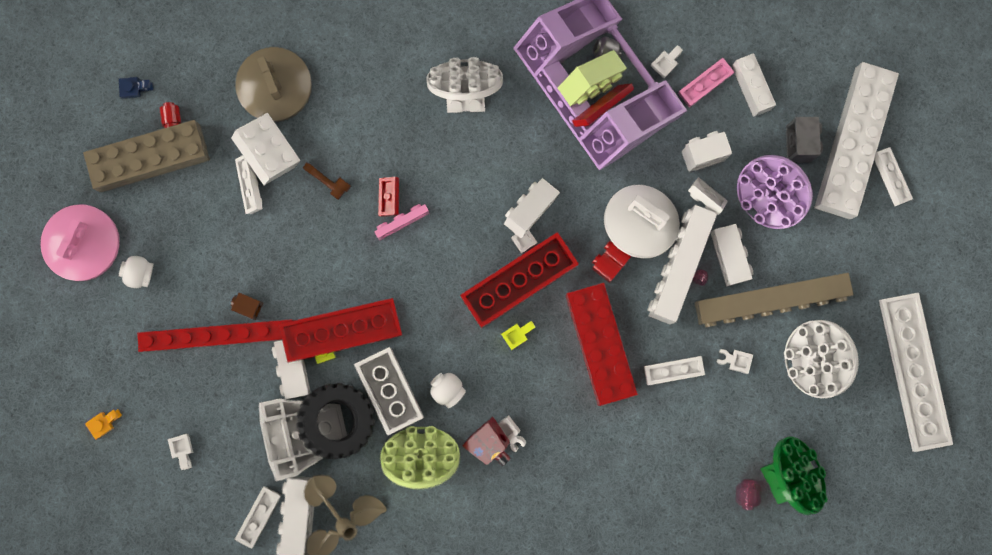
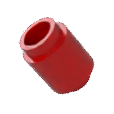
(170, 114)

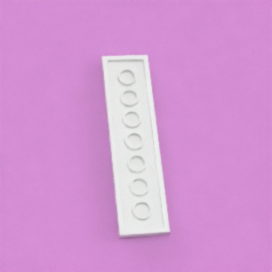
(915, 372)

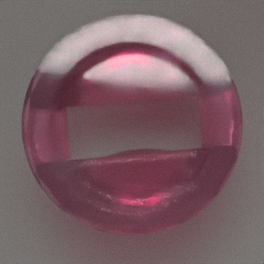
(700, 277)

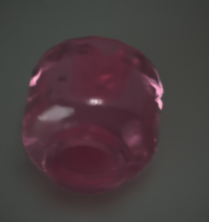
(748, 494)

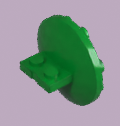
(795, 478)

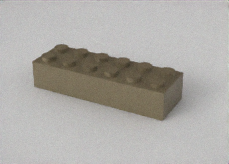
(146, 156)

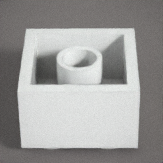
(706, 151)

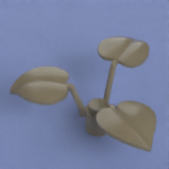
(365, 511)

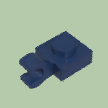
(132, 87)

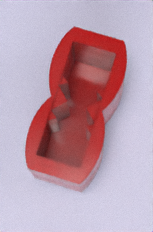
(610, 262)

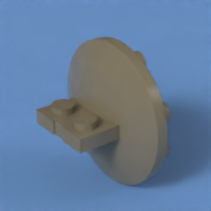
(273, 83)

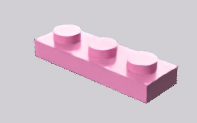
(706, 82)
(401, 221)

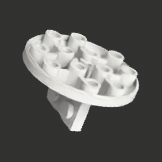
(465, 85)
(641, 221)
(821, 358)

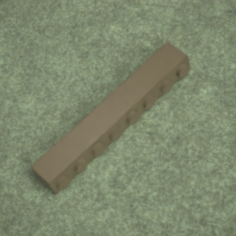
(774, 298)

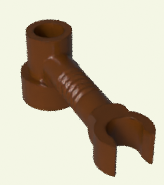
(338, 188)

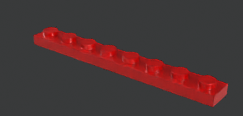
(209, 336)

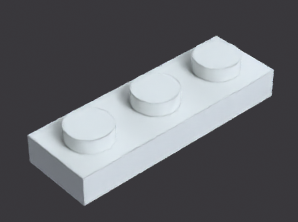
(892, 176)
(249, 186)
(674, 370)
(258, 517)

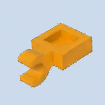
(102, 424)

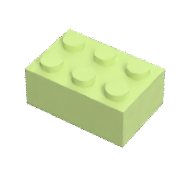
(592, 78)

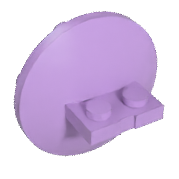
(775, 190)

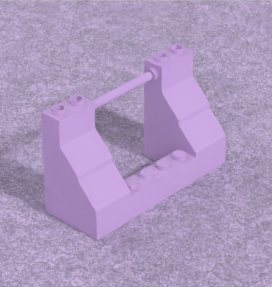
(620, 129)

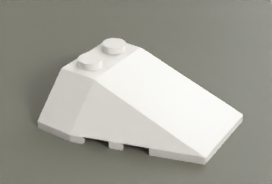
(283, 446)

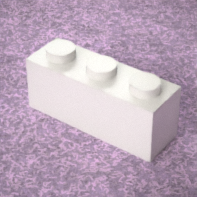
(753, 85)
(530, 207)
(732, 255)
(292, 374)

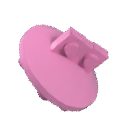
(80, 242)

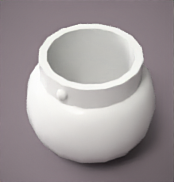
(136, 272)
(447, 389)

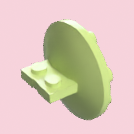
(420, 459)

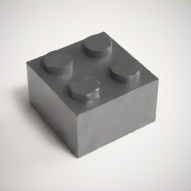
(803, 139)

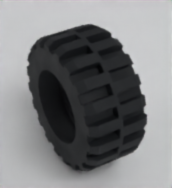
(361, 415)

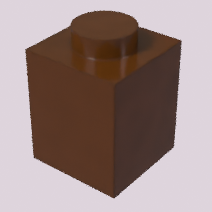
(246, 306)

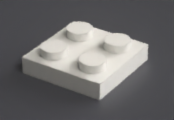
(703, 192)

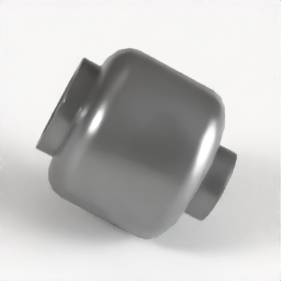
(606, 45)

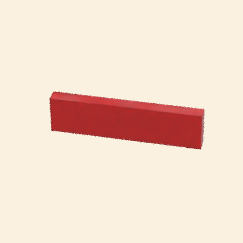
(603, 105)

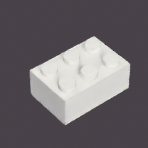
(265, 148)

